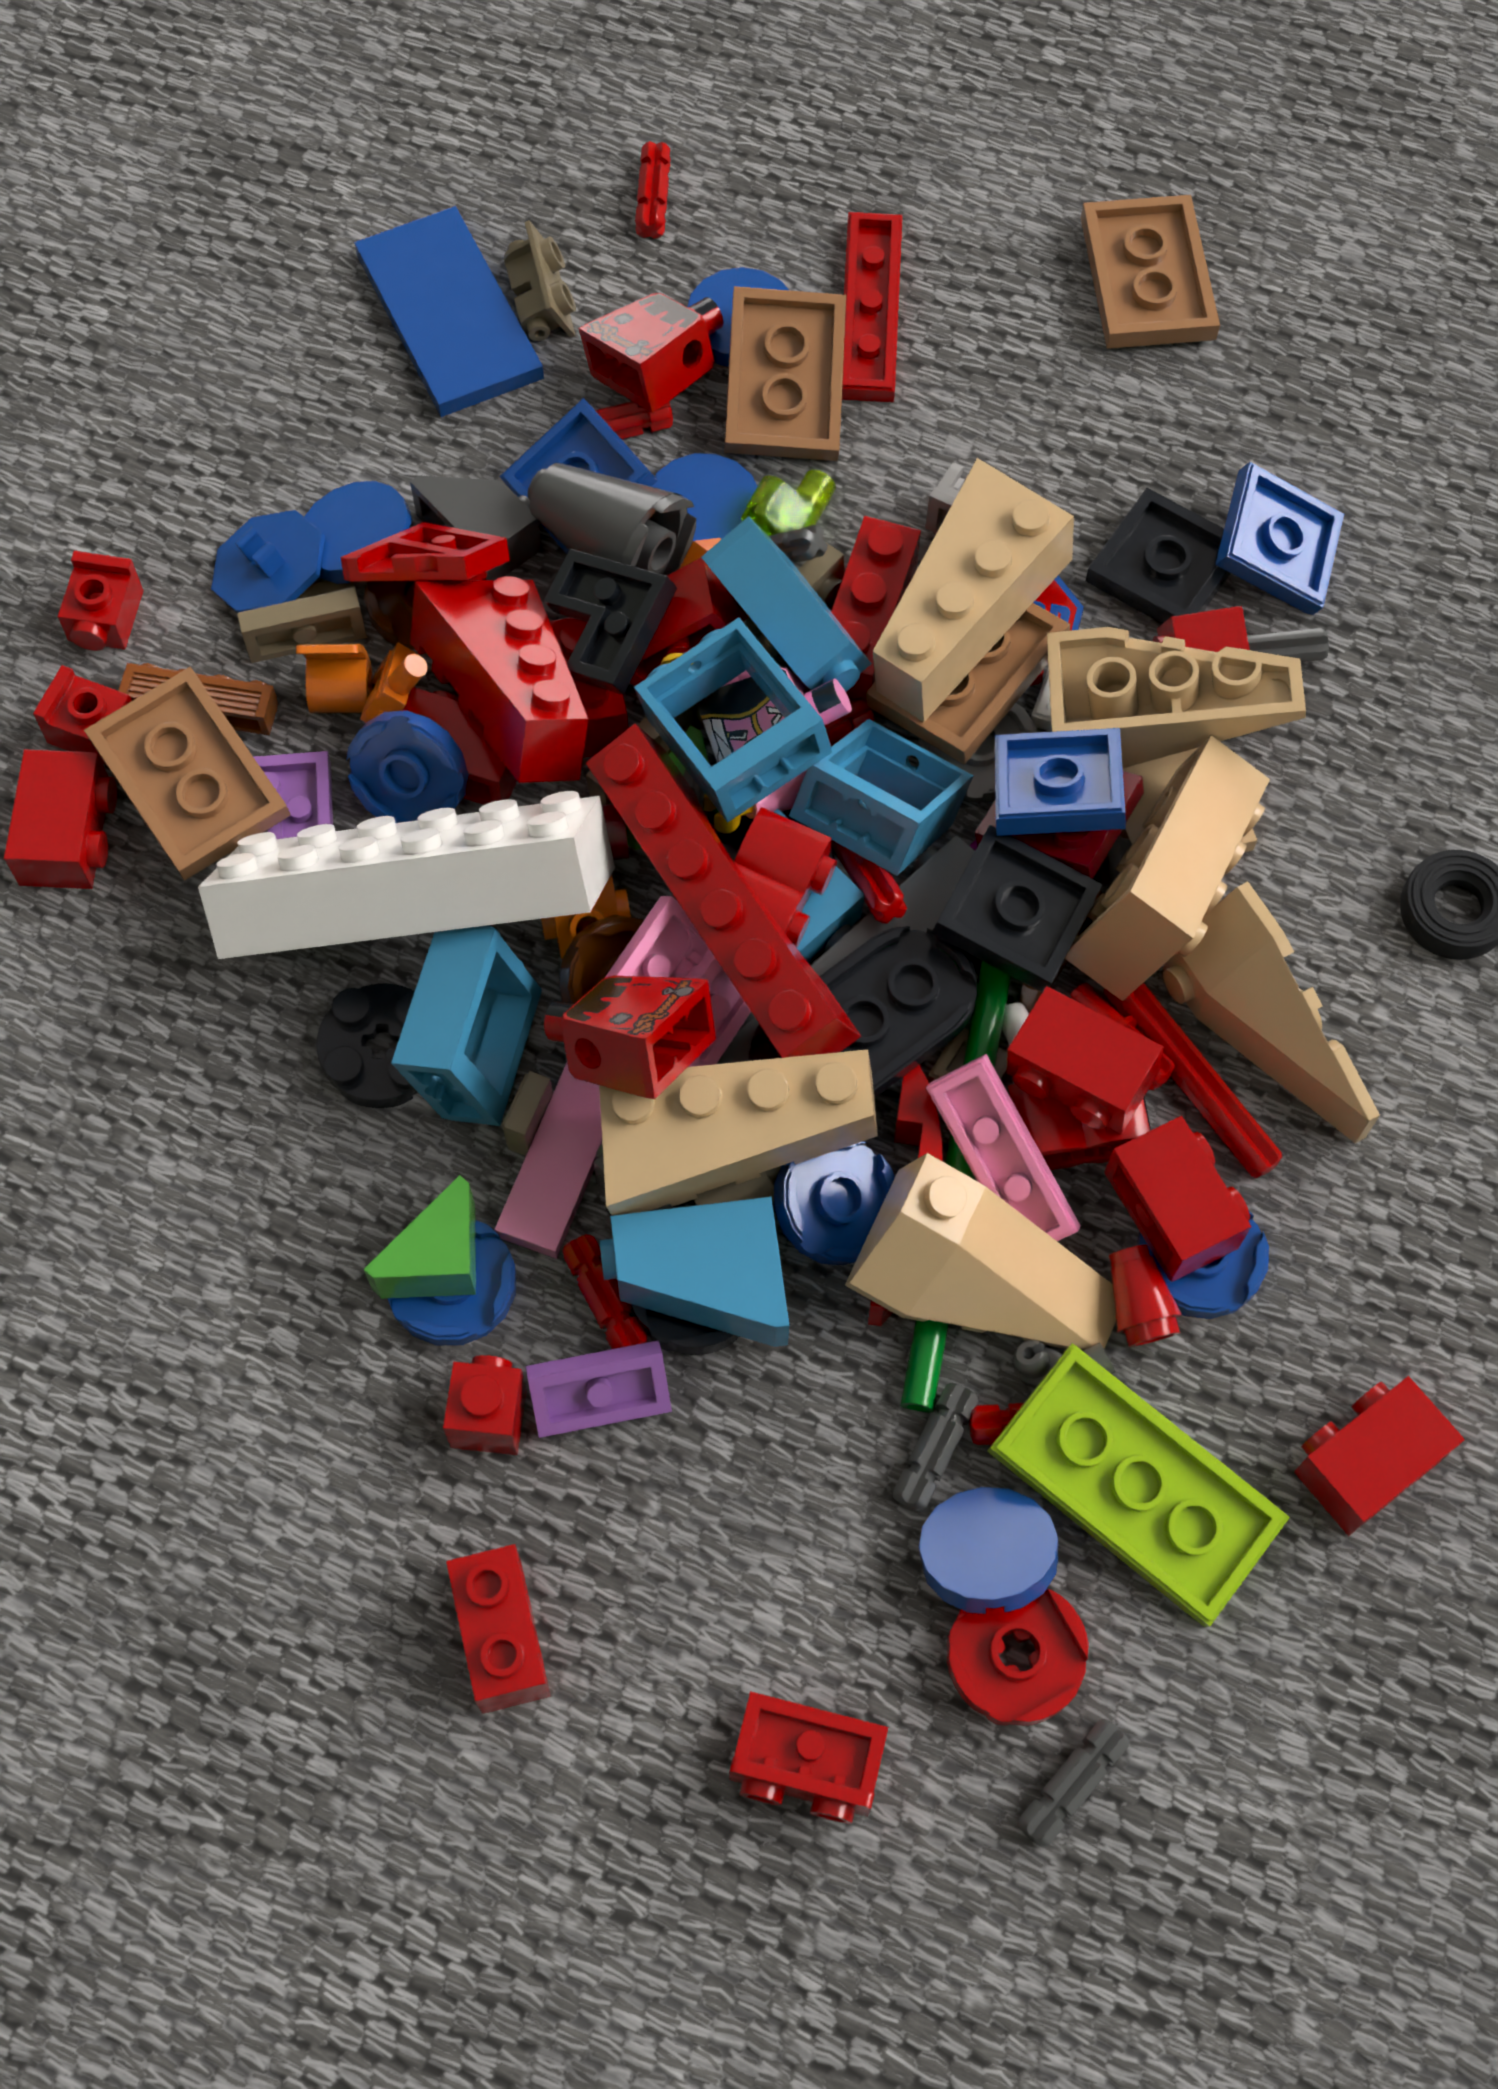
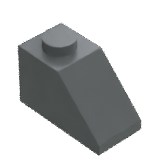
(481, 508)

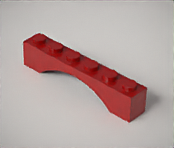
(727, 913)

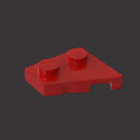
(427, 554)

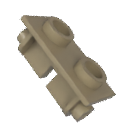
(537, 266)

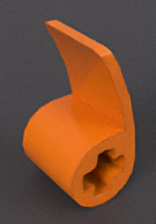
(336, 677)

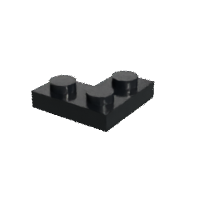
(620, 611)

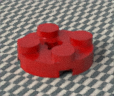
(1006, 1692)

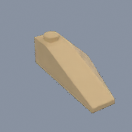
(1252, 1001)

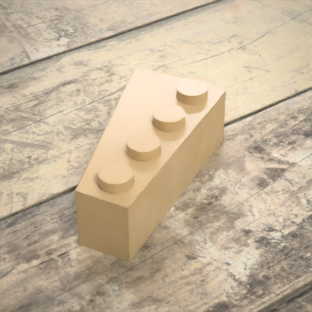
(970, 588)
(1172, 870)
(731, 1125)

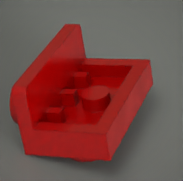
(807, 1757)

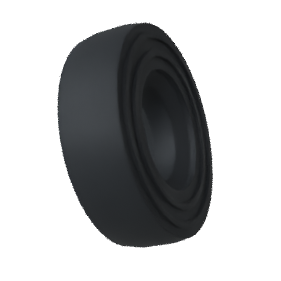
(1429, 926)

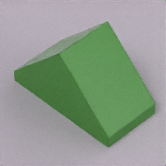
(433, 1252)

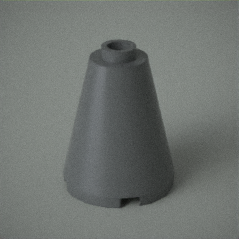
(613, 517)

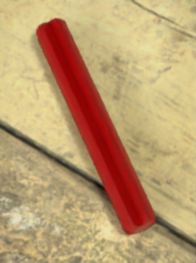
(1202, 1083)

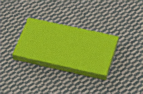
(1139, 1485)

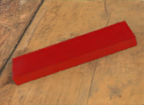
(871, 306)

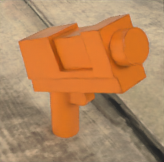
(393, 682)

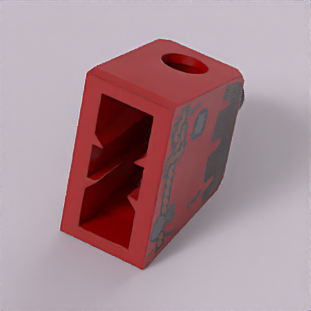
(652, 347)
(634, 1031)

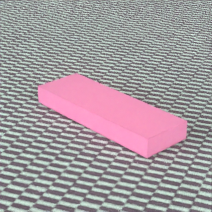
(1001, 1146)
(555, 1169)

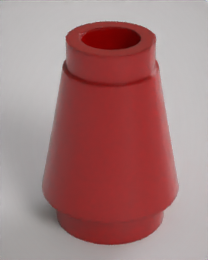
(1142, 1298)

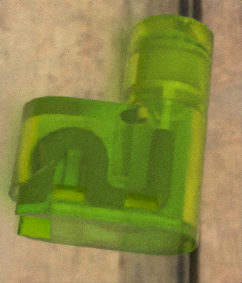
(782, 509)

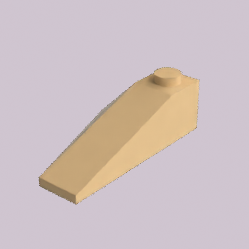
(1167, 693)
(975, 1262)

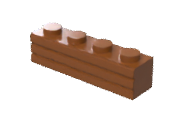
(245, 704)

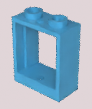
(763, 762)
(904, 803)
(467, 1025)

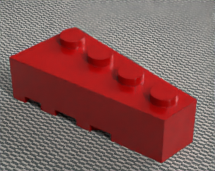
(507, 669)

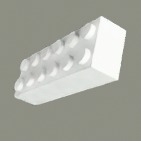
(409, 876)

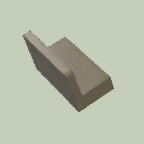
(318, 616)

